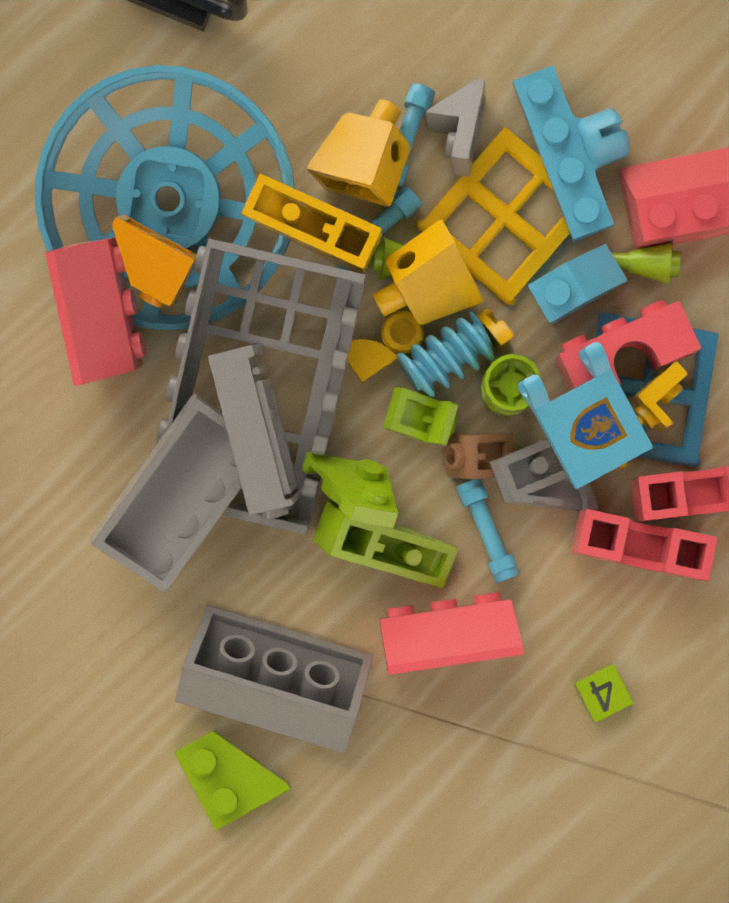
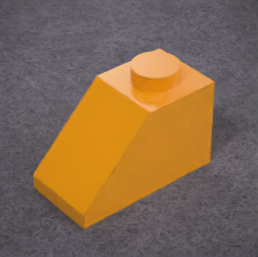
(153, 262)

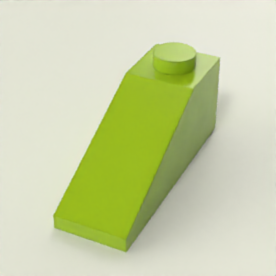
(385, 548)

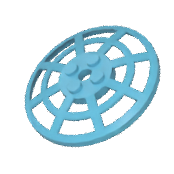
(161, 167)

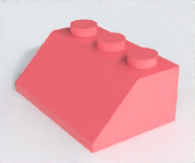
(677, 198)
(95, 310)
(450, 634)

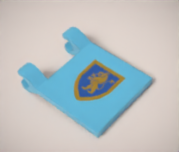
(590, 425)

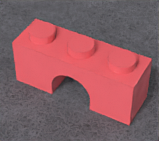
(660, 334)
(680, 494)
(644, 545)

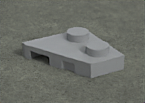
(538, 479)

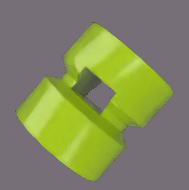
(500, 385)

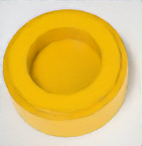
(401, 332)

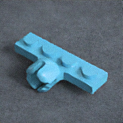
(572, 150)

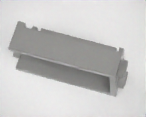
(255, 431)

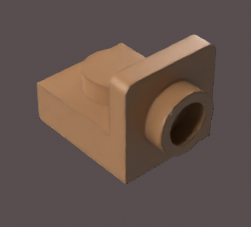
(471, 454)

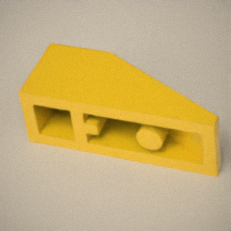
(313, 224)

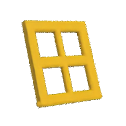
(505, 216)

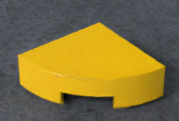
(497, 331)
(369, 358)

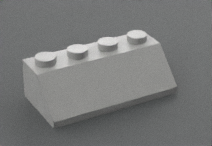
(274, 678)

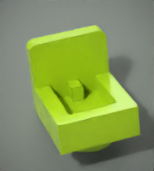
(420, 417)

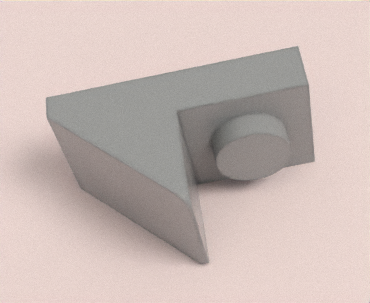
(461, 118)

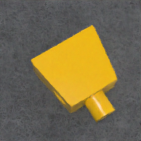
(363, 156)
(428, 278)

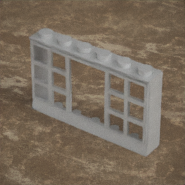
(329, 370)

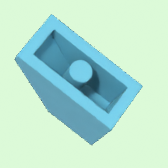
(577, 284)

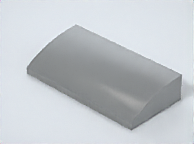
(172, 497)

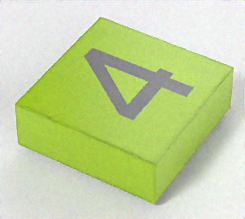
(603, 692)

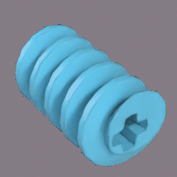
(447, 355)

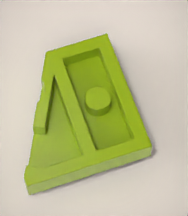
(357, 487)
(227, 778)

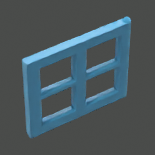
(694, 397)

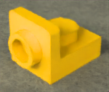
(663, 389)

